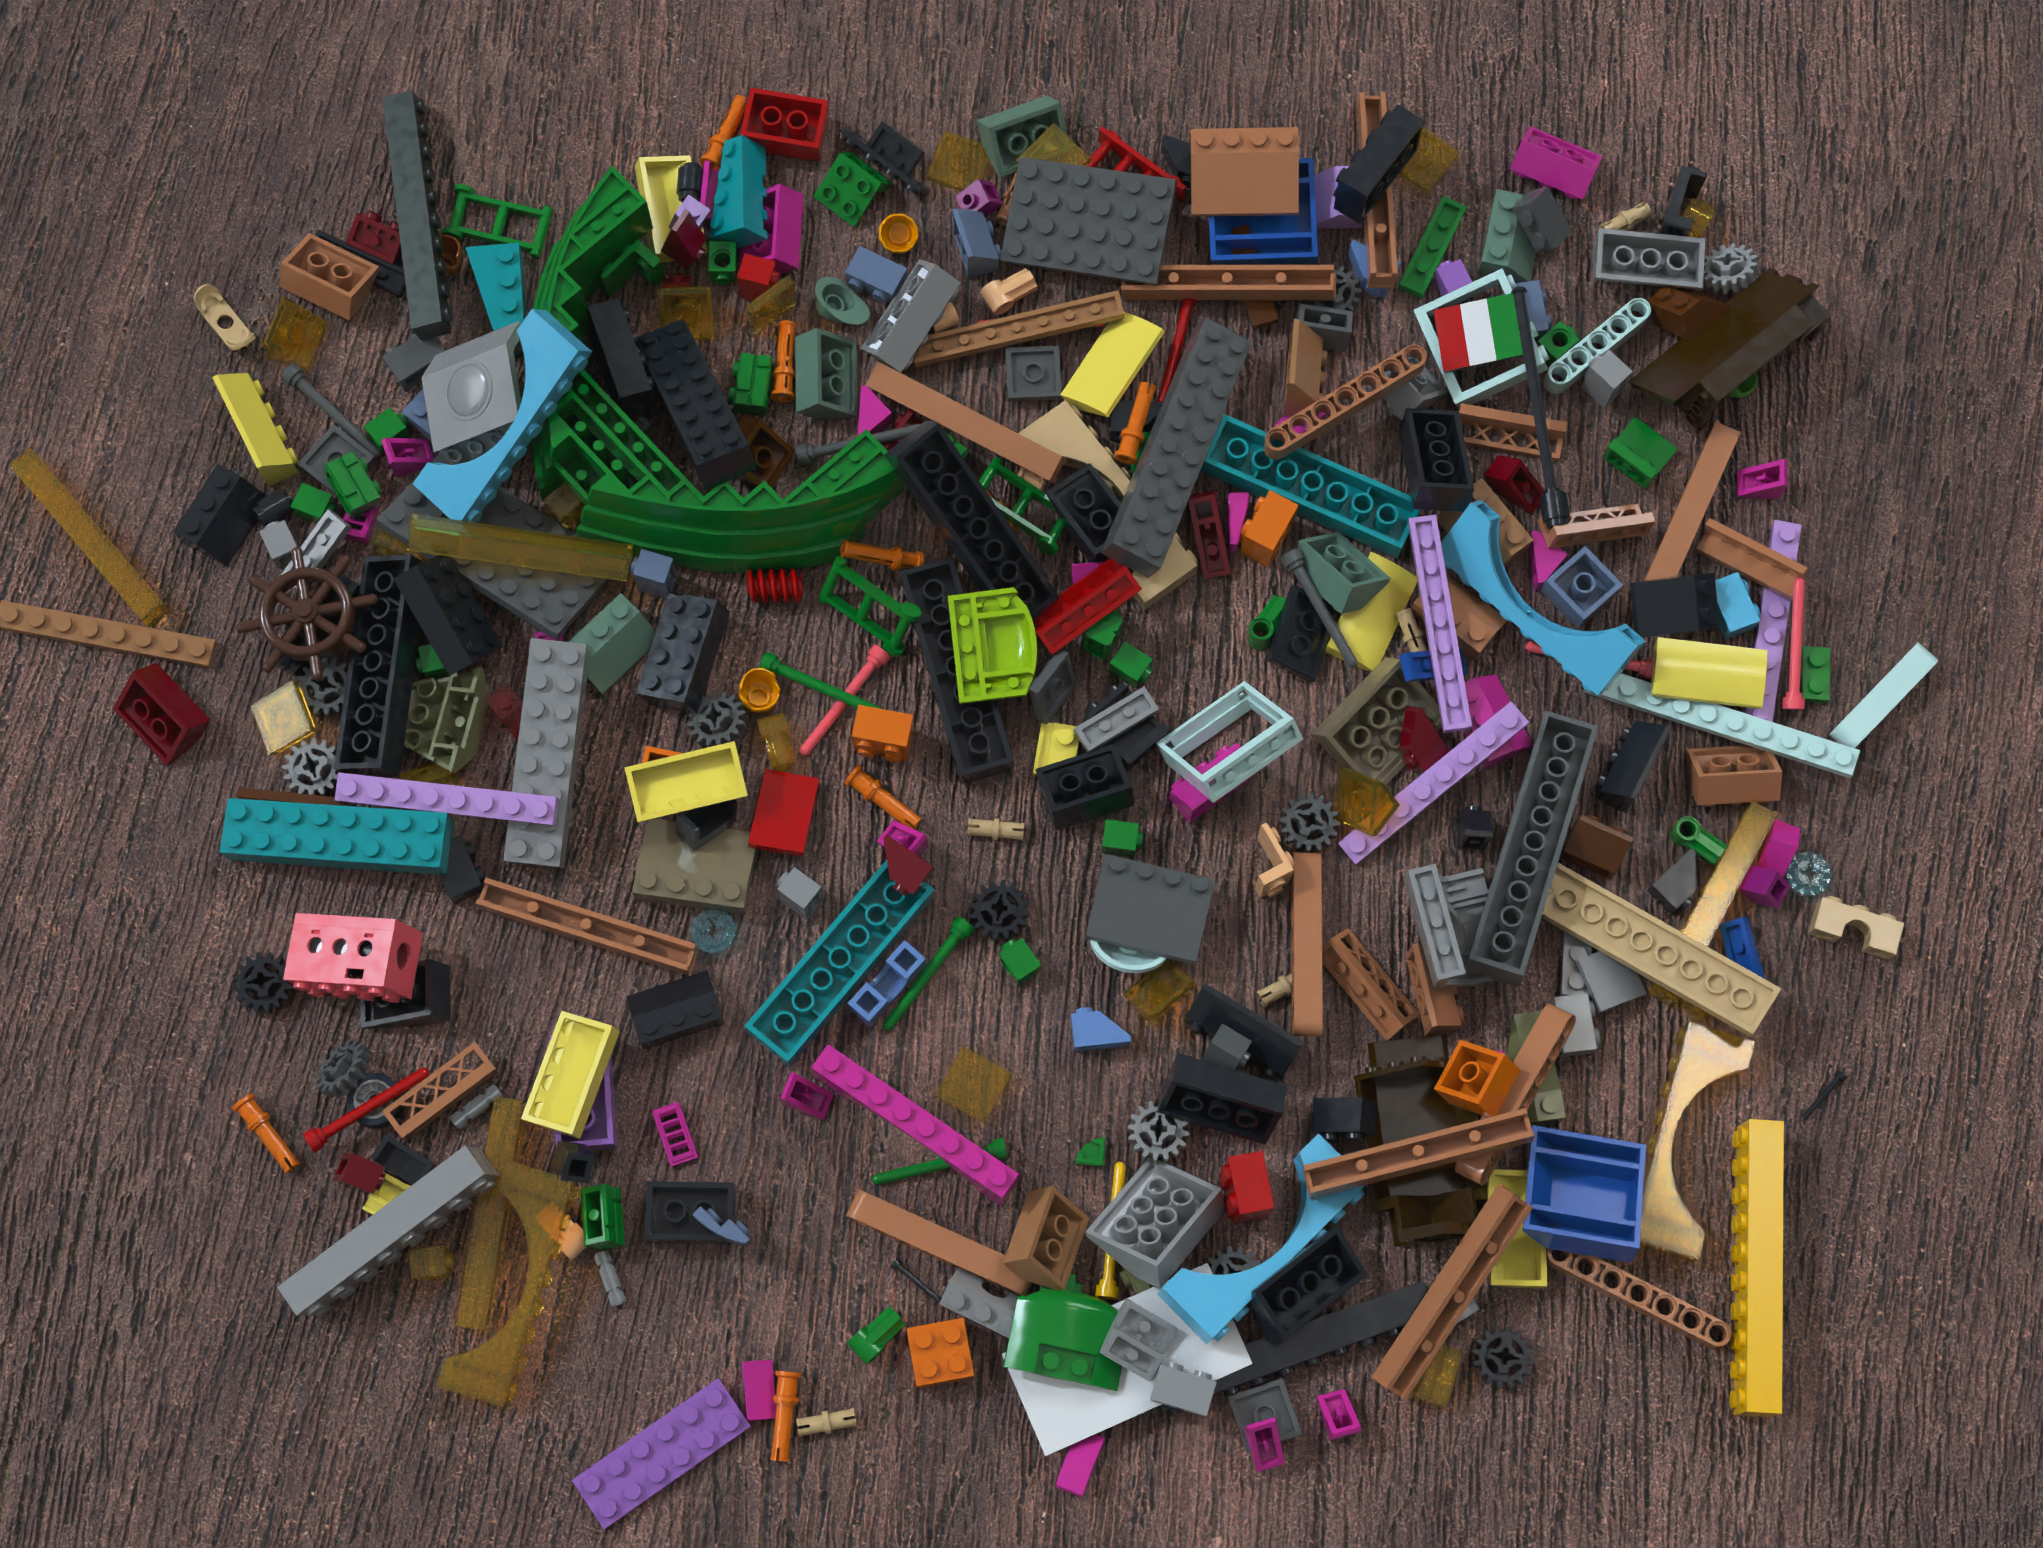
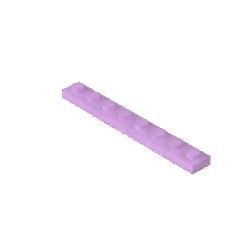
(1774, 618)
(1439, 623)
(1440, 778)
(446, 799)

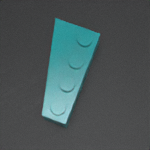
(740, 194)
(500, 282)

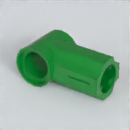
(1267, 622)
(1701, 841)
(872, 1339)

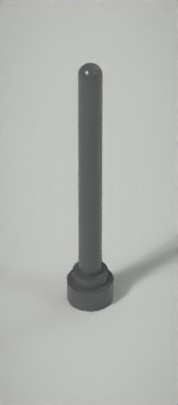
(295, 377)
(808, 453)
(1294, 562)

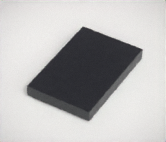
(1300, 636)

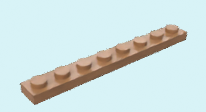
(1020, 328)
(107, 634)

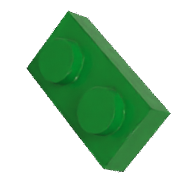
(1815, 674)

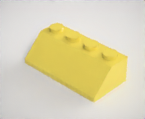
(257, 427)

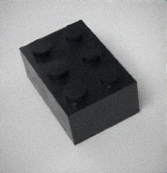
(671, 1210)

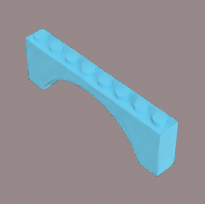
(551, 363)
(1475, 555)
(1212, 1301)

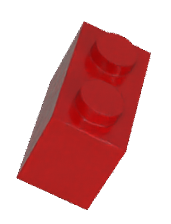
(756, 276)

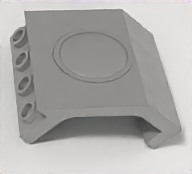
(473, 394)
(1447, 921)

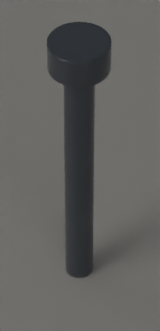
(1839, 1077)
(896, 1265)

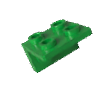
(850, 187)
(632, 258)
(1639, 452)

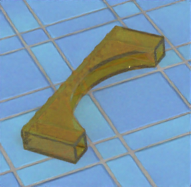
(1700, 1060)
(543, 1206)

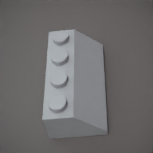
(1648, 258)
(911, 315)

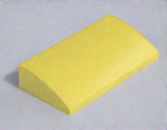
(658, 186)
(1112, 364)
(1372, 627)
(1708, 672)
(686, 781)
(570, 1074)
(1524, 1259)

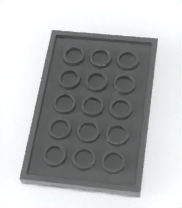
(1088, 221)

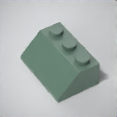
(1017, 128)
(1506, 241)
(826, 375)
(1341, 571)
(617, 642)

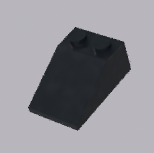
(1086, 510)
(1675, 604)
(427, 1006)

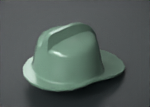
(839, 303)

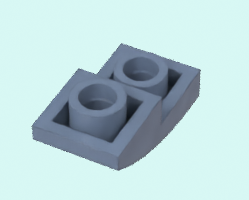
(734, 1233)

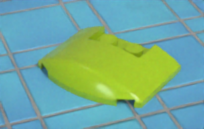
(992, 645)

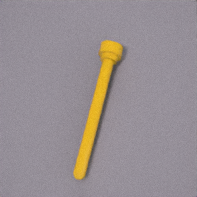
(1107, 1286)

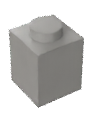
(279, 542)

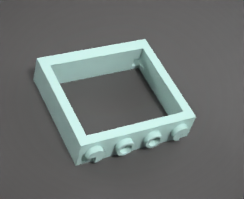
(1497, 383)
(1245, 760)

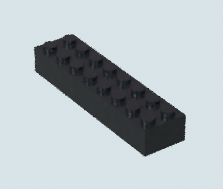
(695, 404)
(968, 516)
(381, 676)
(971, 729)

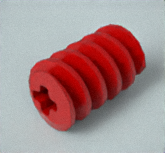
(775, 586)

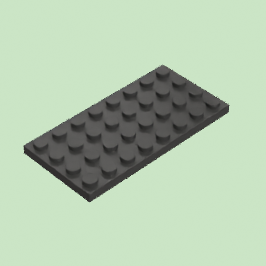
(536, 595)

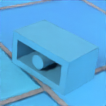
(1735, 607)

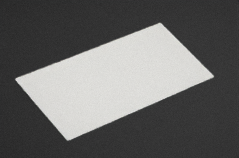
(1072, 1411)

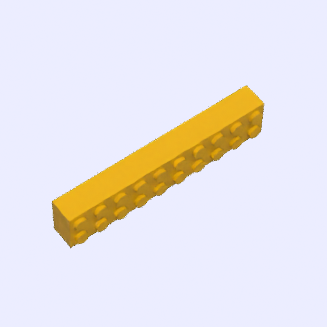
(1757, 1269)

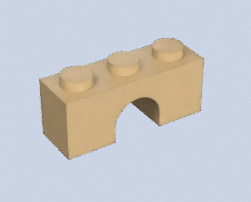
(1879, 931)

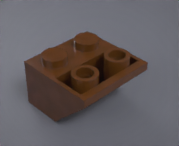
(1596, 846)

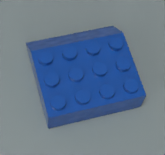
(1275, 237)
(1585, 1193)

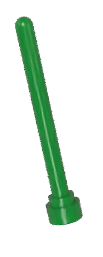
(772, 663)
(960, 930)
(996, 1149)

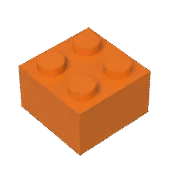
(1267, 528)
(882, 733)
(1477, 1079)
(940, 1353)

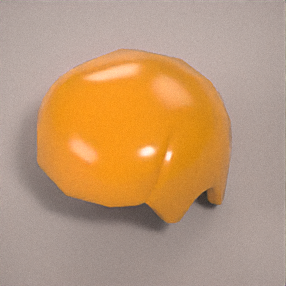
(898, 233)
(759, 690)

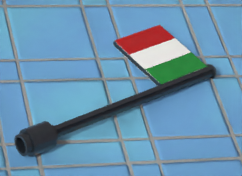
(1496, 332)

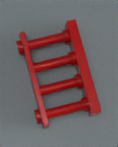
(1130, 157)
(1085, 604)

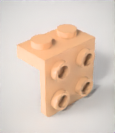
(1273, 880)

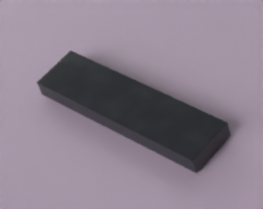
(389, 277)

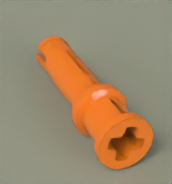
(725, 132)
(783, 373)
(1132, 435)
(894, 558)
(873, 790)
(258, 1122)
(785, 1400)

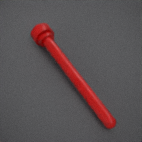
(1177, 345)
(318, 1137)

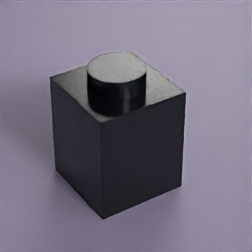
(573, 1162)

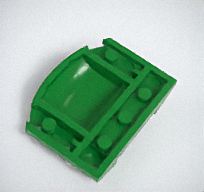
(1062, 1338)

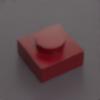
(677, 280)

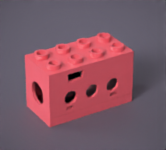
(353, 957)

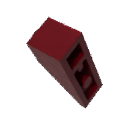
(1209, 534)

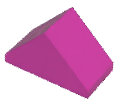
(872, 413)
(407, 454)
(1763, 480)
(1543, 560)
(908, 837)
(1779, 847)
(806, 1096)
(1338, 1415)
(1264, 1444)

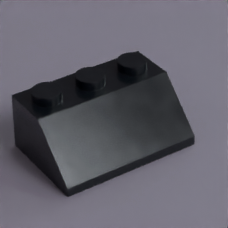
(220, 516)
(1631, 764)
(1085, 787)
(674, 1010)

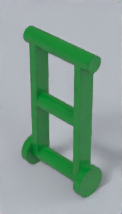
(467, 194)
(1045, 542)
(907, 611)

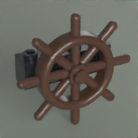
(317, 624)

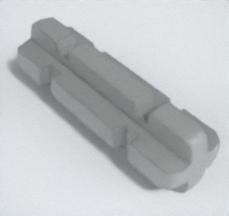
(475, 1107)
(610, 1278)

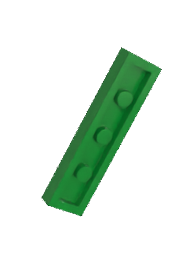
(1432, 247)

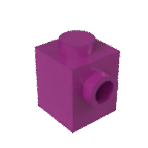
(979, 197)
(1764, 886)

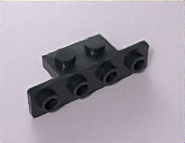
(892, 151)

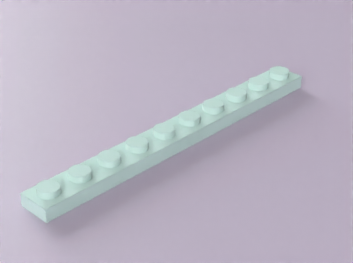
(1735, 726)

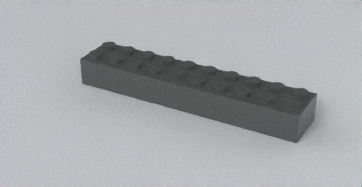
(1176, 448)
(1531, 849)

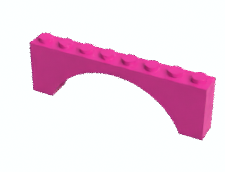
(961, 1154)

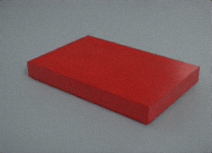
(783, 812)

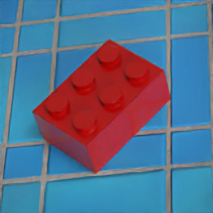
(786, 123)
(1247, 1188)

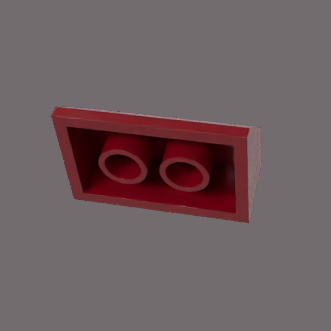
(160, 713)

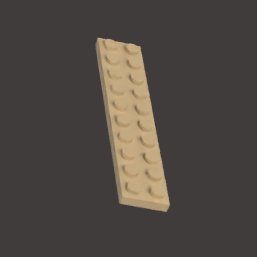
(1658, 951)

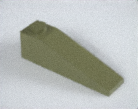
(1548, 1102)

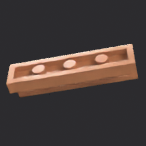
(1509, 422)
(1599, 530)
(1750, 559)
(1364, 986)
(446, 1100)

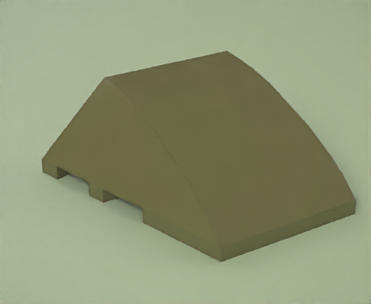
(447, 718)

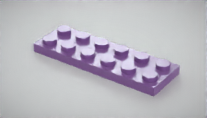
(661, 1453)

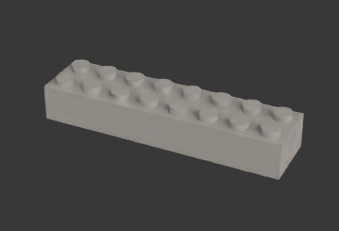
(548, 747)
(389, 1232)

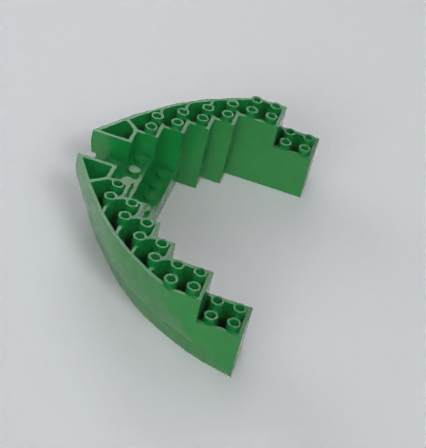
(634, 489)

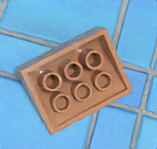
(1244, 171)

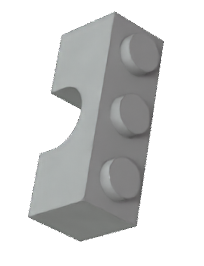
(969, 1299)

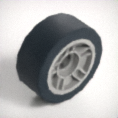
(372, 1085)

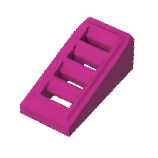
(1236, 511)
(362, 536)
(666, 1111)

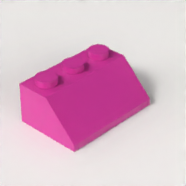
(1555, 163)
(783, 229)
(1485, 699)
(1188, 799)

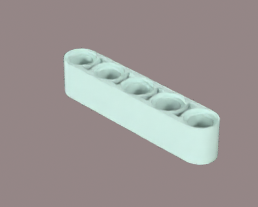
(1605, 337)
(1884, 696)

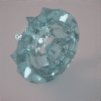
(1799, 880)
(701, 925)

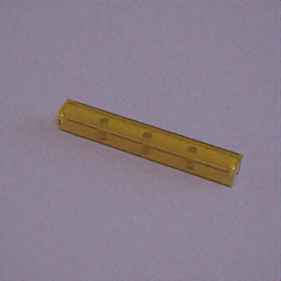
(89, 537)
(519, 547)
(1723, 883)
(490, 1219)

